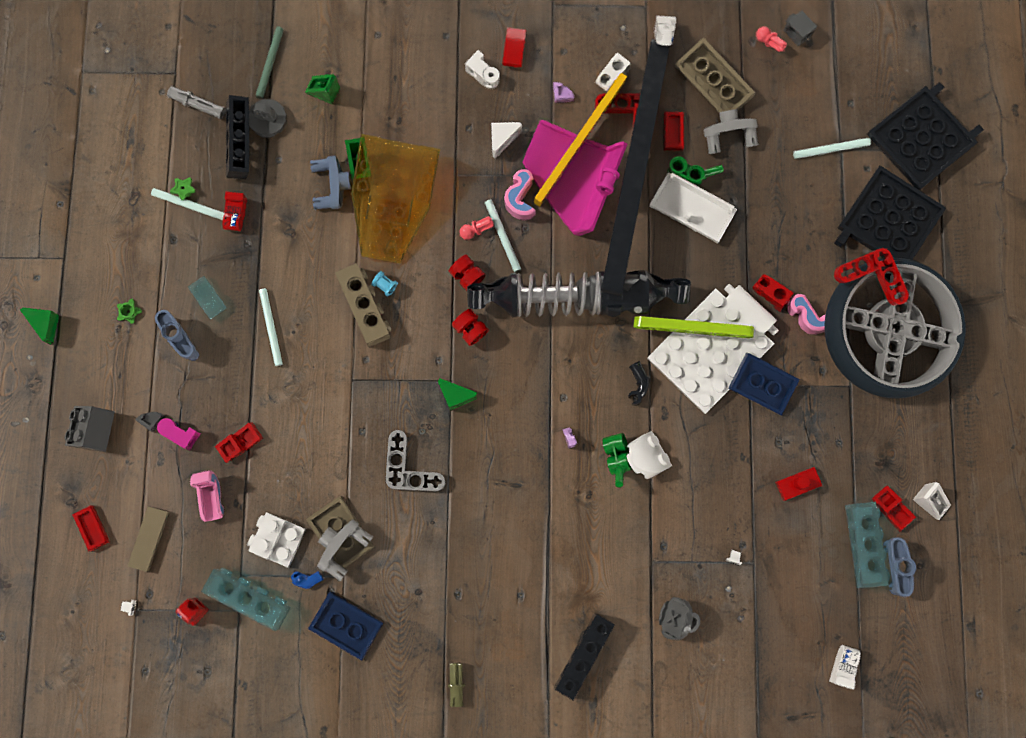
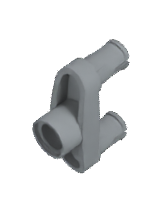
(730, 121)
(332, 541)

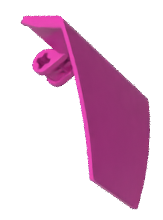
(584, 183)

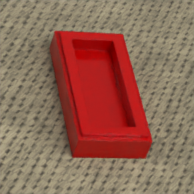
(674, 131)
(91, 528)

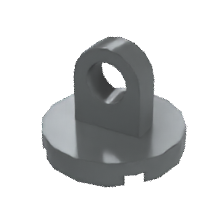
(267, 118)
(678, 619)

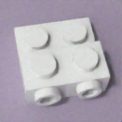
(276, 539)

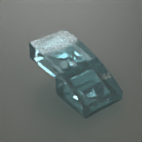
(207, 297)

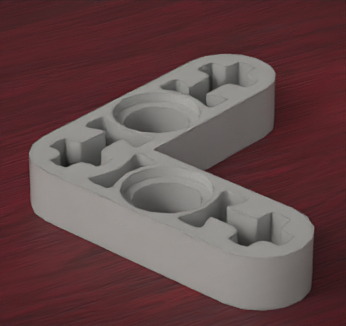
(405, 476)

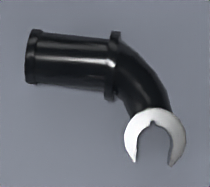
(642, 382)

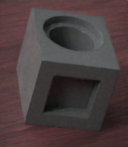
(799, 27)

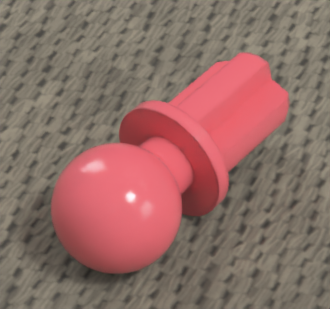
(764, 35)
(467, 231)

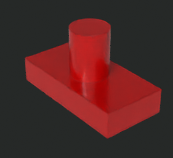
(798, 483)

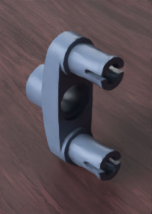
(338, 183)
(180, 341)
(898, 551)

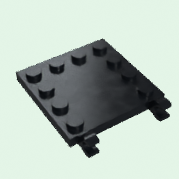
(923, 137)
(890, 216)

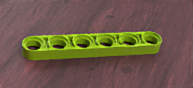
(693, 327)

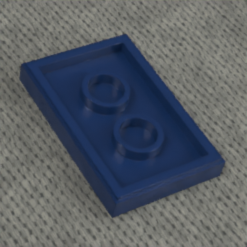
(763, 383)
(345, 626)

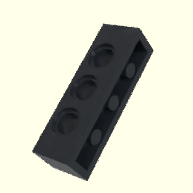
(237, 137)
(584, 656)

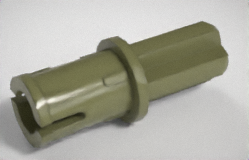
(456, 685)

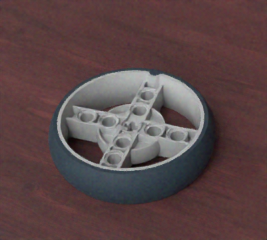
(948, 338)

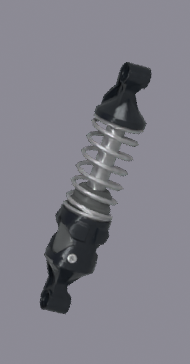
(638, 296)

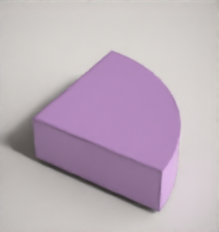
(562, 93)
(570, 439)

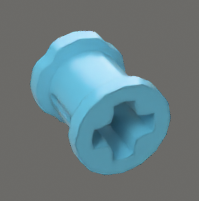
(384, 283)

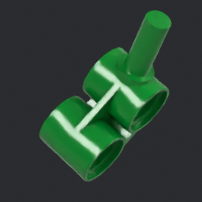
(687, 170)
(618, 464)

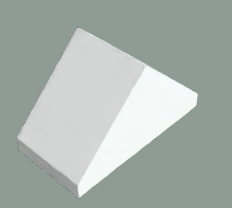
(503, 135)
(933, 500)

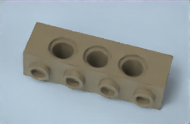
(372, 334)

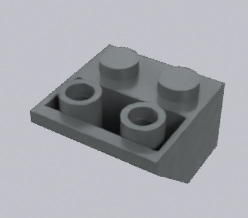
(89, 428)

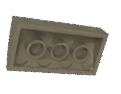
(714, 77)

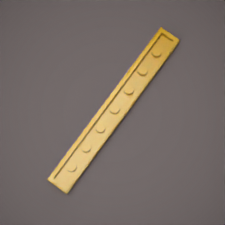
(580, 139)

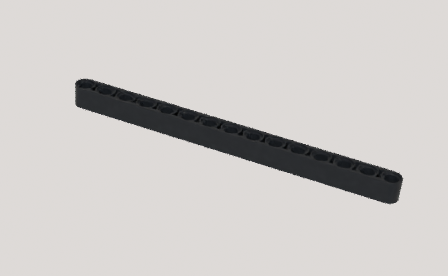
(635, 170)

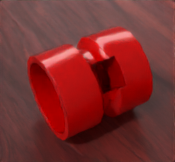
(464, 270)
(465, 322)

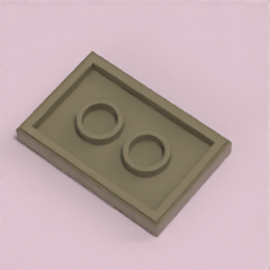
(336, 516)

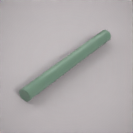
(269, 62)

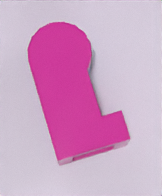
(172, 431)

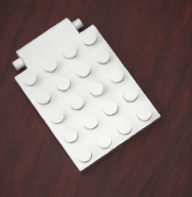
(707, 363)

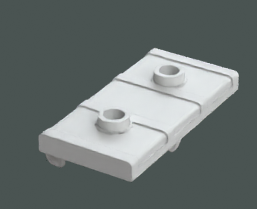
(693, 207)

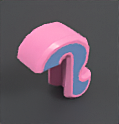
(514, 195)
(807, 317)
(208, 495)

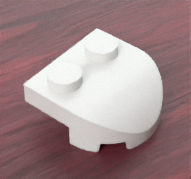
(647, 456)

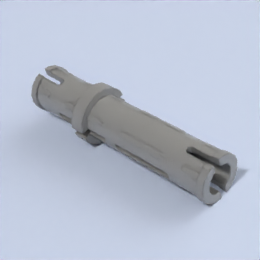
(188, 99)

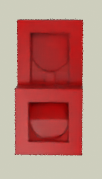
(514, 47)
(239, 442)
(893, 509)

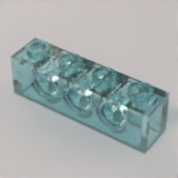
(861, 555)
(216, 589)

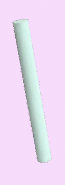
(832, 148)
(187, 203)
(503, 236)
(270, 327)

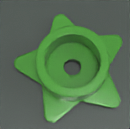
(183, 193)
(123, 308)

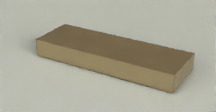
(148, 539)

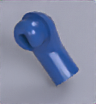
(304, 581)

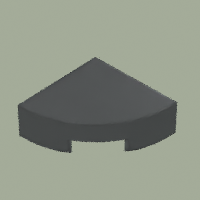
(150, 420)

